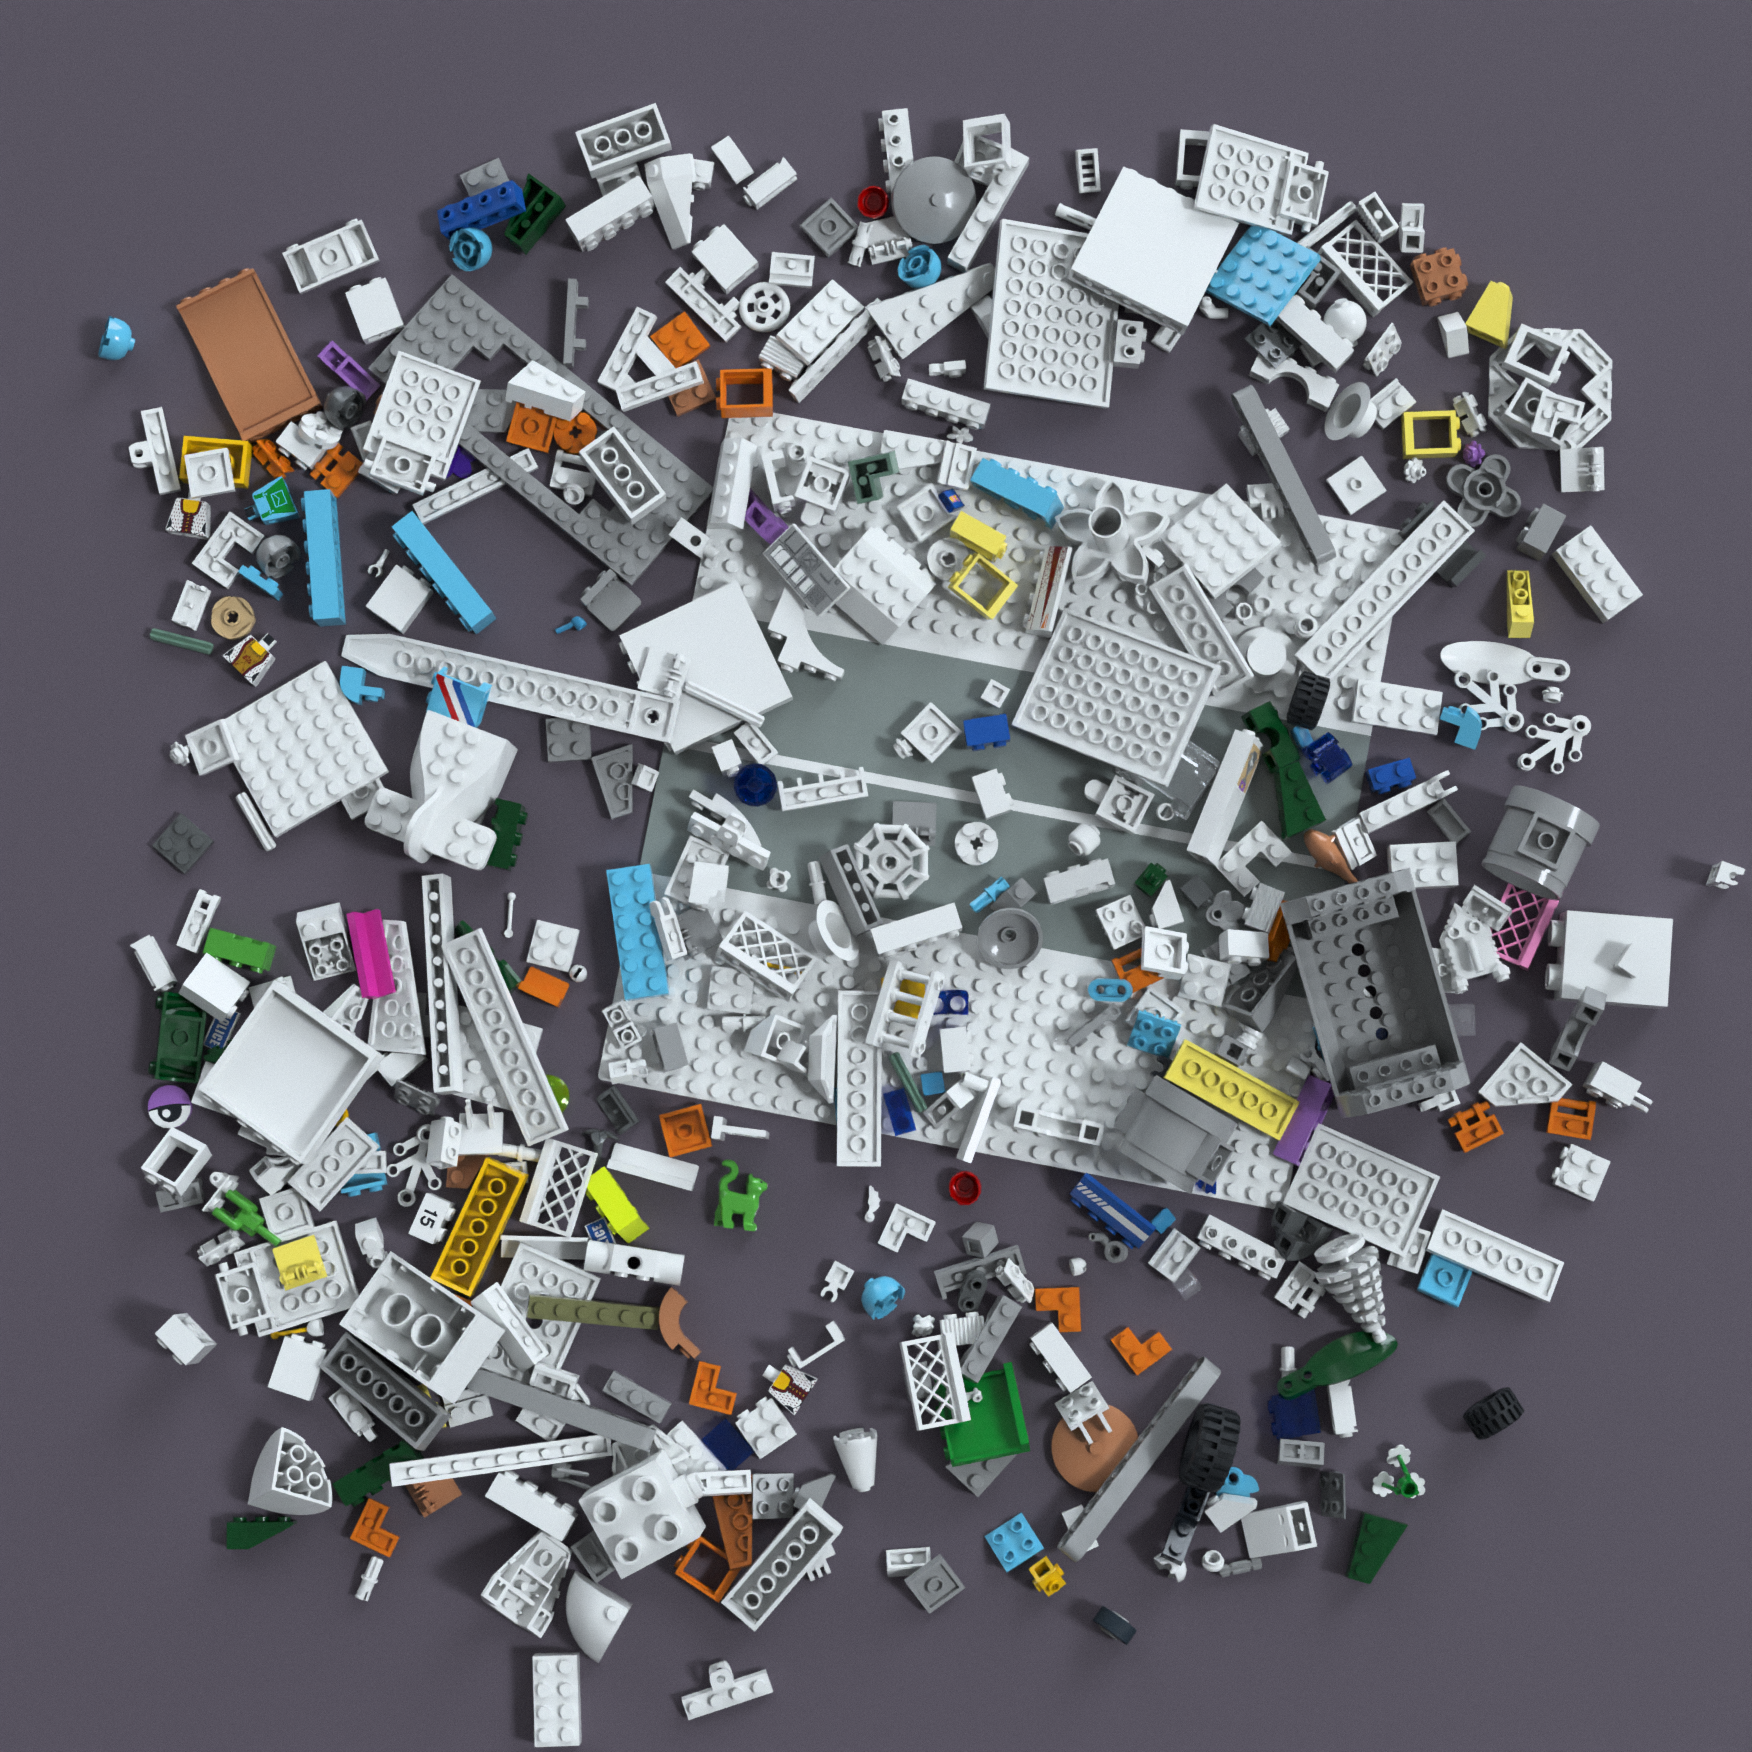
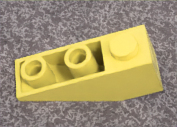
(1519, 604)

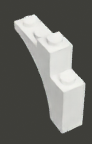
(789, 623)

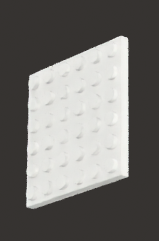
(302, 749)

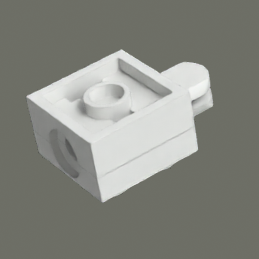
(823, 491)
(1118, 804)
(1615, 1087)

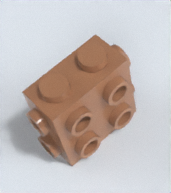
(1438, 276)

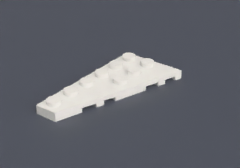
(923, 312)
(396, 1017)

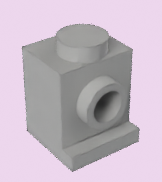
(1239, 1051)

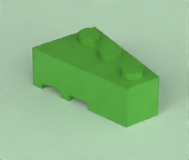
(239, 950)

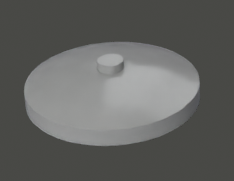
(933, 200)

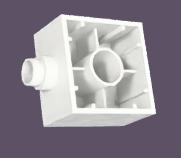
(644, 1512)

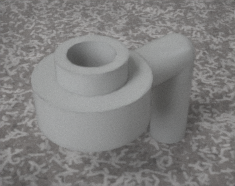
(1110, 1247)

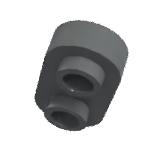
(970, 1292)

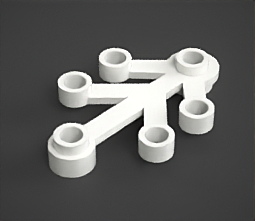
(1492, 702)
(1557, 741)
(418, 1161)

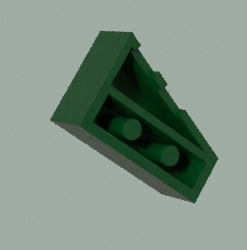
(507, 827)

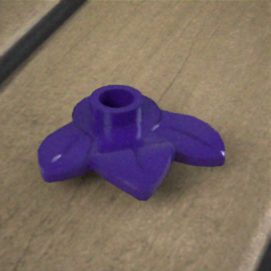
(461, 464)

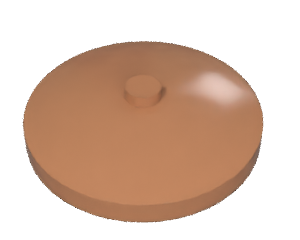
(1091, 1464)

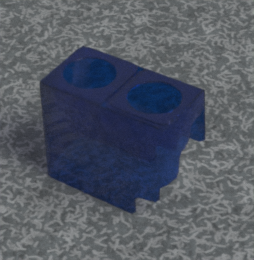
(946, 1000)

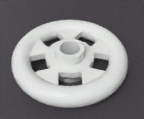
(771, 324)

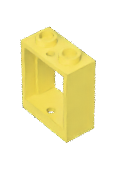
(1408, 435)
(979, 537)
(999, 598)

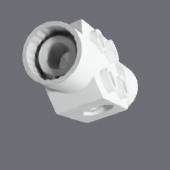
(609, 1257)

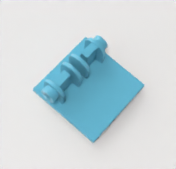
(1154, 1034)
(1014, 1542)

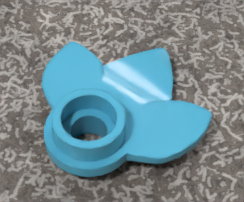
(1243, 1486)

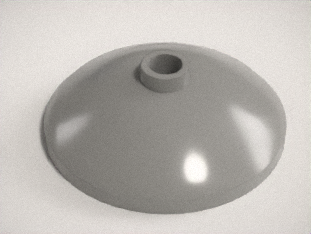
(1012, 949)

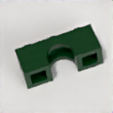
(1266, 720)

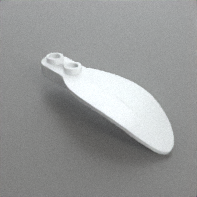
(1511, 662)

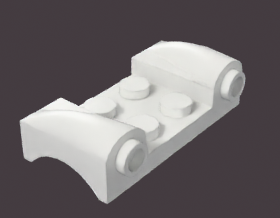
(330, 256)

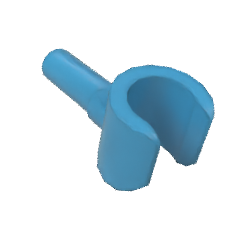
(577, 622)

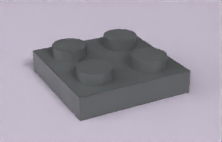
(183, 843)

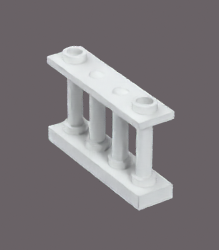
(885, 1005)

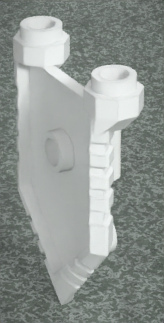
(1470, 950)

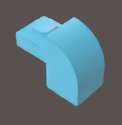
(352, 685)
(1469, 723)

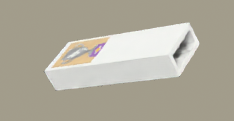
(1225, 797)

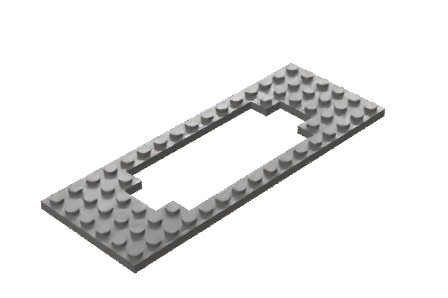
(461, 320)

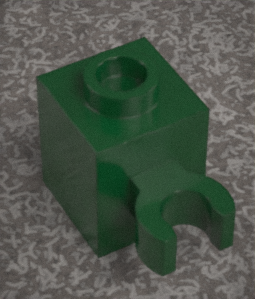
(1151, 879)

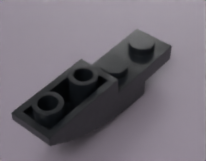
(1184, 1525)

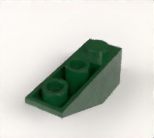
(247, 1534)

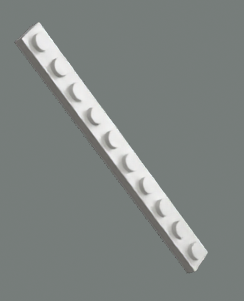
(499, 1459)

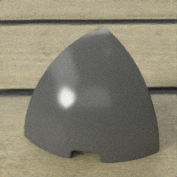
(1297, 1232)

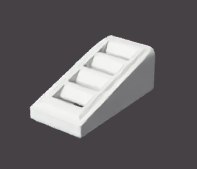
(1087, 152)

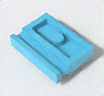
(268, 586)

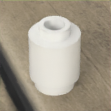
(1305, 620)

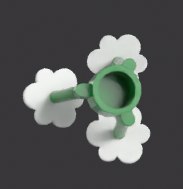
(1408, 1486)

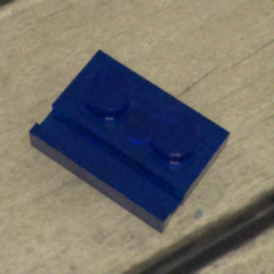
(728, 1445)

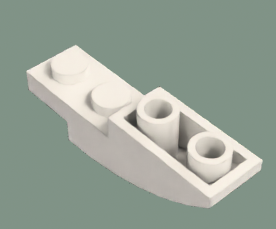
(720, 809)

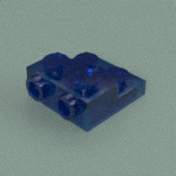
(1294, 1416)

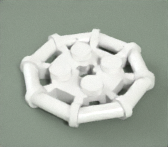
(903, 856)

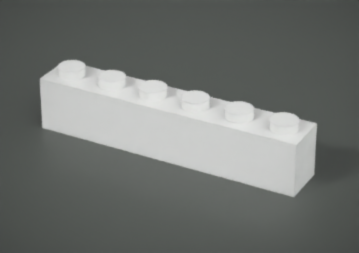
(987, 213)

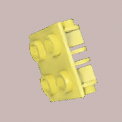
(299, 1262)

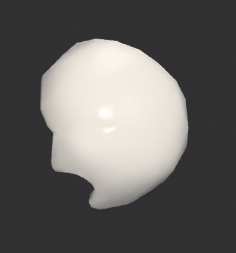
(1176, 1571)

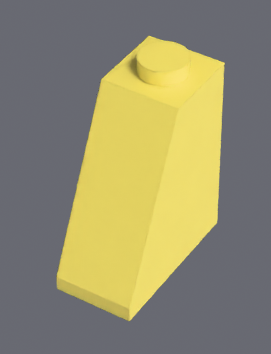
(1492, 315)

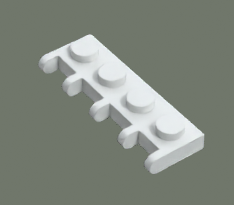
(823, 792)

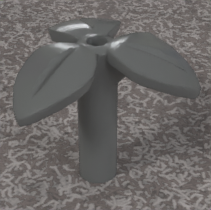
(598, 1138)

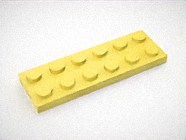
(1231, 1089)

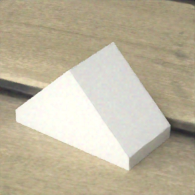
(1454, 334)

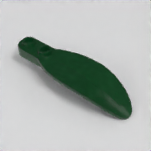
(1338, 1363)

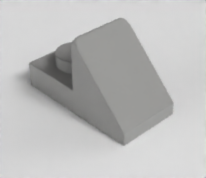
(1015, 897)

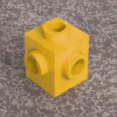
(1047, 1576)

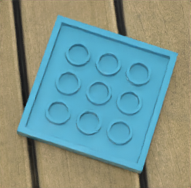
(1262, 273)

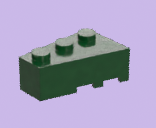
(541, 211)
(1296, 801)
(1372, 1545)

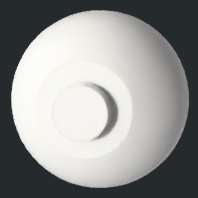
(1347, 319)

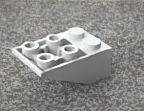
(326, 941)
(1279, 1530)

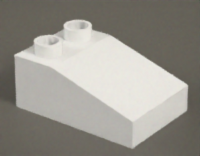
(422, 1327)

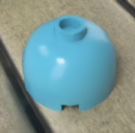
(470, 248)
(920, 267)
(116, 340)
(880, 1296)

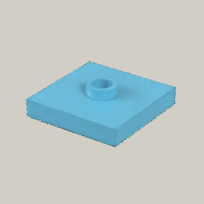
(1444, 1280)

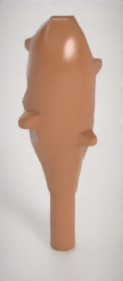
(1327, 854)

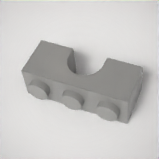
(1246, 584)
(637, 1397)

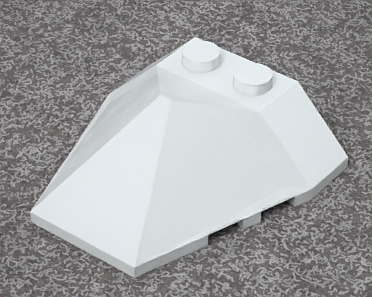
(529, 1583)

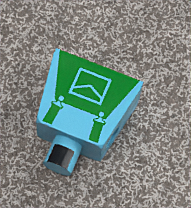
(273, 503)

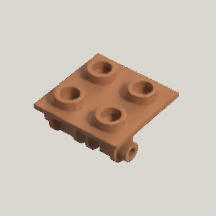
(433, 1494)

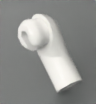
(1211, 311)

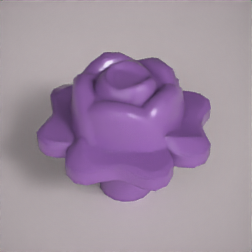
(1473, 453)

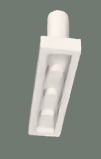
(988, 1089)

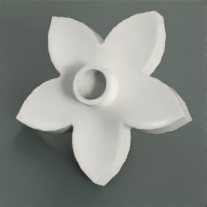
(1111, 536)

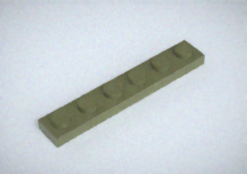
(593, 1312)

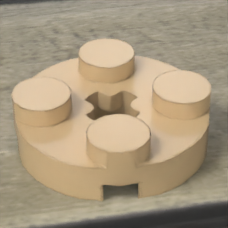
(233, 605)

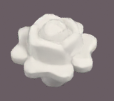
(1414, 470)
(179, 753)
(923, 1326)

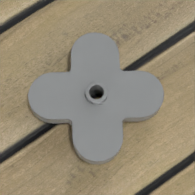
(1491, 477)

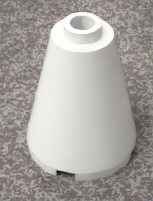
(858, 1456)

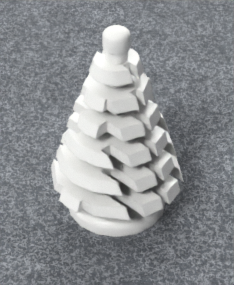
(1354, 1279)

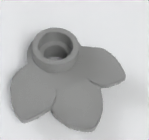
(1229, 911)

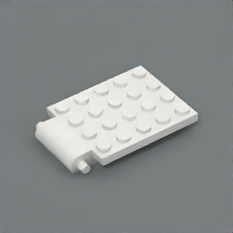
(1259, 182)
(418, 423)
(256, 1295)

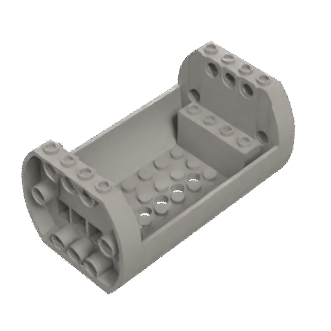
(1421, 1045)

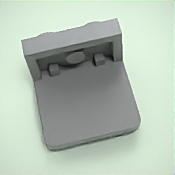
(610, 600)

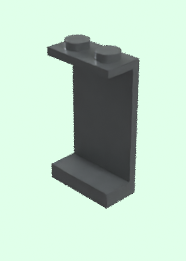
(1459, 563)

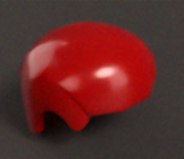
(873, 202)
(965, 1187)

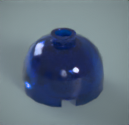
(755, 785)

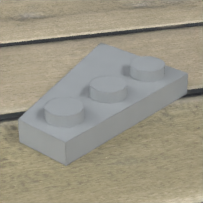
(615, 778)

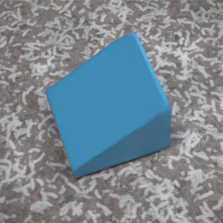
(1301, 737)
(932, 1083)
(1163, 1220)

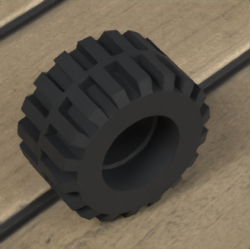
(1308, 700)
(1493, 1413)

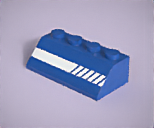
(1112, 1210)

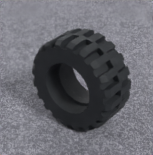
(1209, 1447)

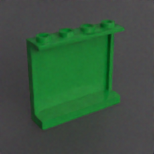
(995, 1423)

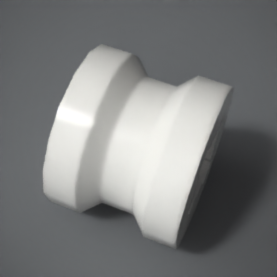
(1249, 1037)

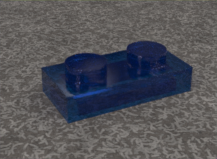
(899, 1112)

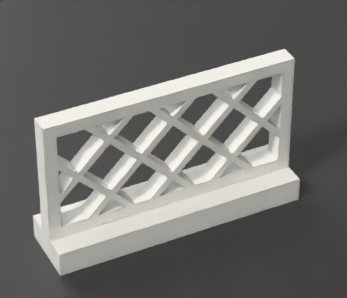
(1354, 282)
(754, 968)
(720, 1129)
(542, 1179)
(951, 1374)

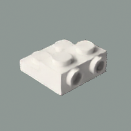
(1164, 952)
(1580, 1172)
(765, 1427)

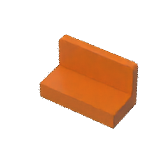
(544, 986)

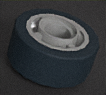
(1114, 1625)

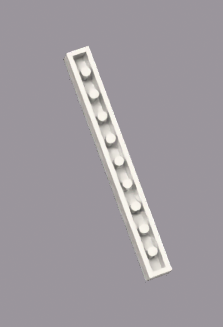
(442, 986)

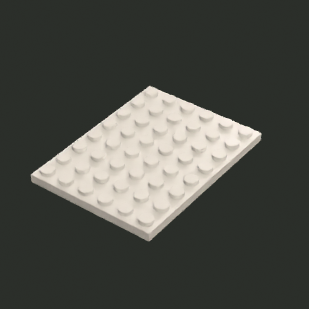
(1044, 329)
(1116, 696)

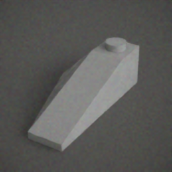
(1260, 996)

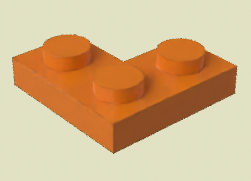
(1065, 1301)
(1140, 1355)
(705, 1393)
(369, 1530)

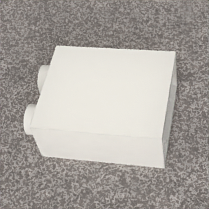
(1590, 947)

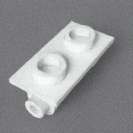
(881, 350)
(1475, 421)
(211, 1253)
(1021, 1287)

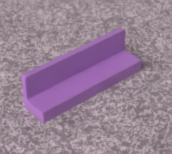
(1313, 1106)

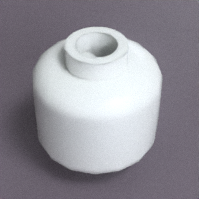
(1084, 839)

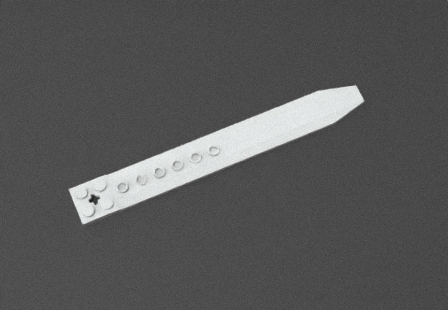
(517, 684)

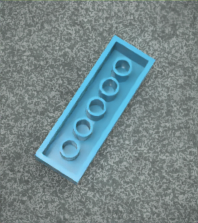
(324, 558)
(441, 569)
(636, 933)

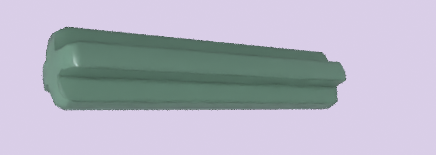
(181, 641)
(907, 1082)

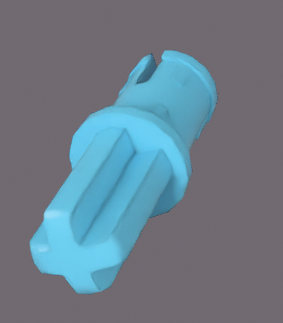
(989, 895)

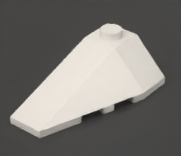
(671, 189)
(348, 1008)

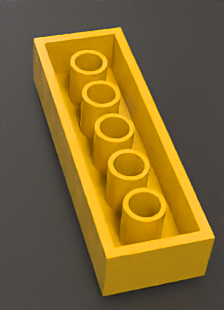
(479, 1226)

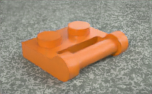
(1138, 978)
(1569, 1124)

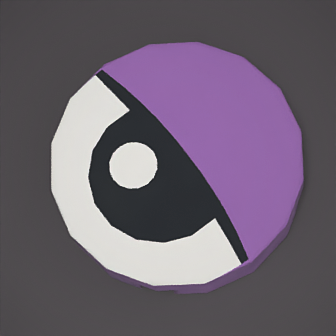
(170, 1106)

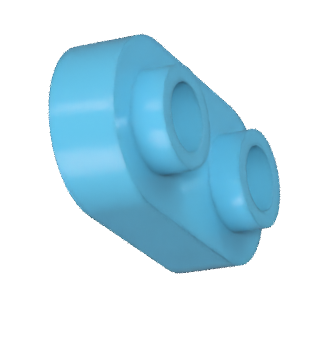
(1111, 990)

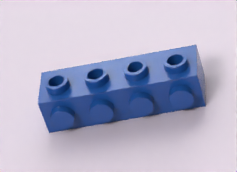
(482, 209)

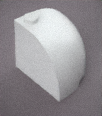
(290, 1477)
(593, 1614)

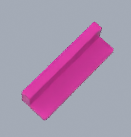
(371, 954)

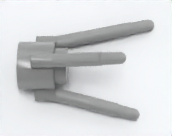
(564, 1470)

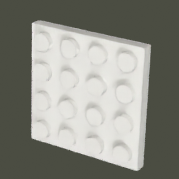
(1220, 541)
(478, 1073)

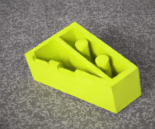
(615, 1206)

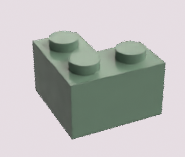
(866, 474)

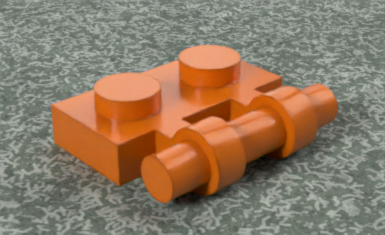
(341, 475)
(1477, 1133)

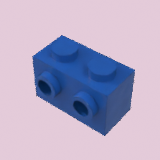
(986, 732)
(1390, 775)

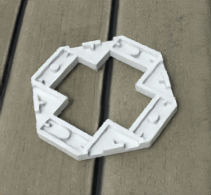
(1597, 390)

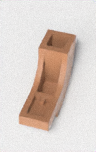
(669, 1323)

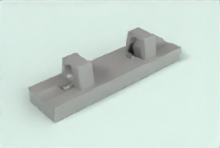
(573, 303)

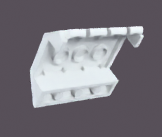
(882, 584)

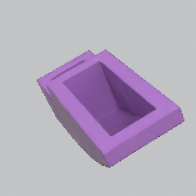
(347, 369)

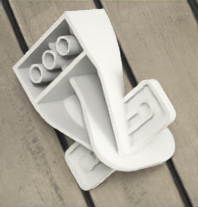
(453, 782)

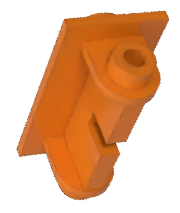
(265, 452)

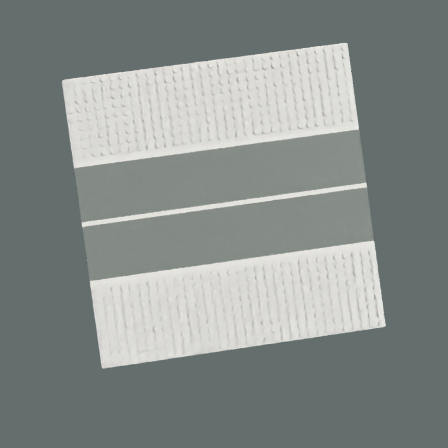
(947, 658)

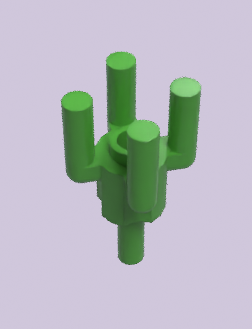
(245, 1218)

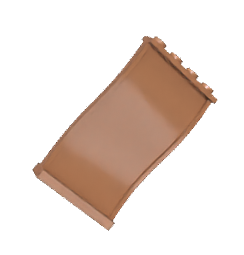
(249, 356)

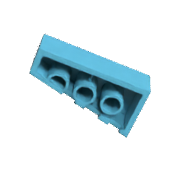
(1018, 491)

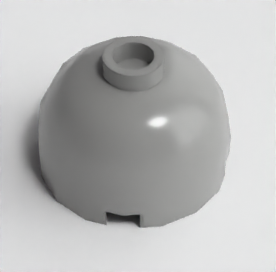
(277, 555)

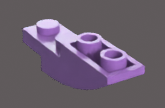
(763, 519)

